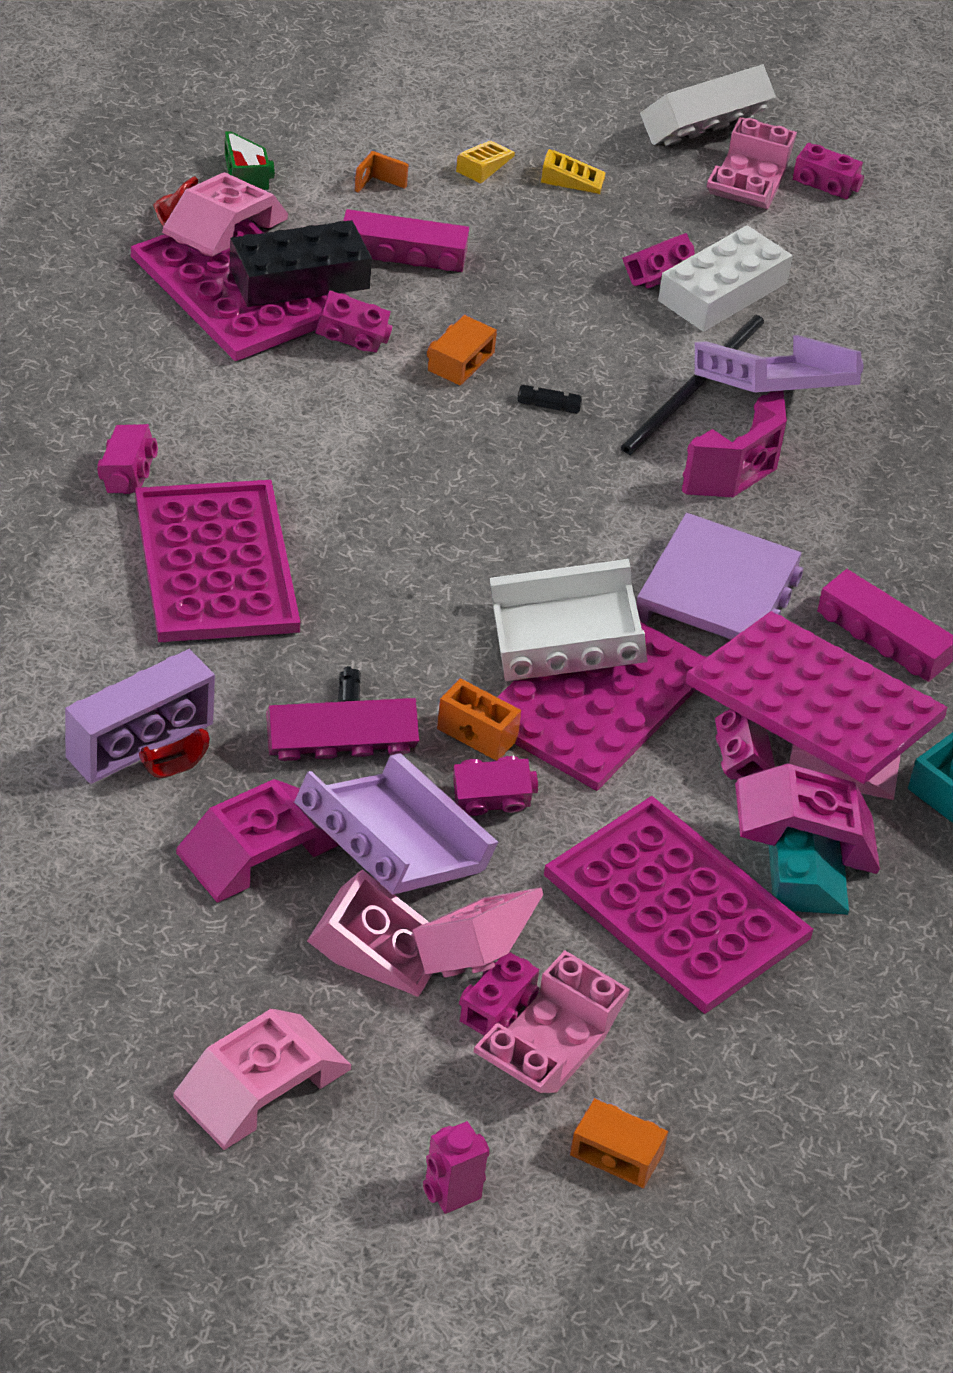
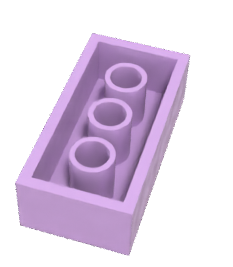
(138, 712)

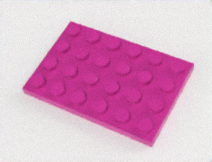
(213, 300)
(216, 561)
(816, 696)
(602, 716)
(678, 903)

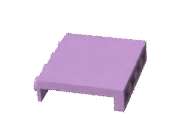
(811, 366)
(719, 578)
(399, 826)

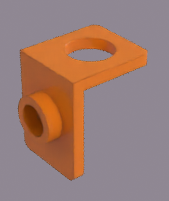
(381, 168)

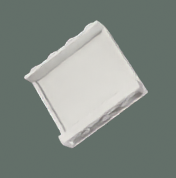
(567, 620)

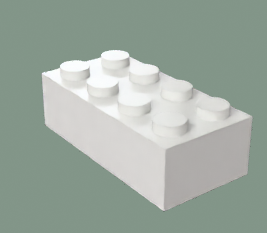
(708, 106)
(725, 278)

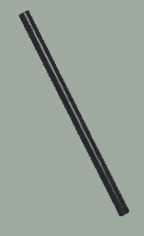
(685, 391)

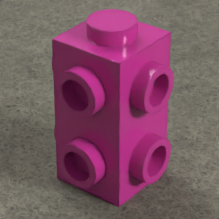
(828, 171)
(649, 263)
(354, 322)
(127, 458)
(743, 745)
(494, 785)
(499, 994)
(455, 1167)

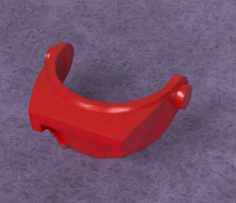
(191, 748)

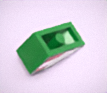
(248, 161)

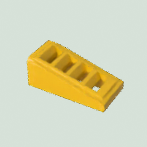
(483, 160)
(565, 172)

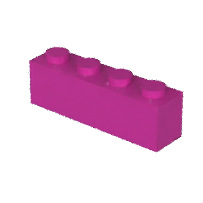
(412, 240)
(886, 625)
(342, 727)

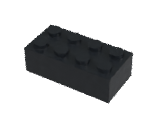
(300, 263)

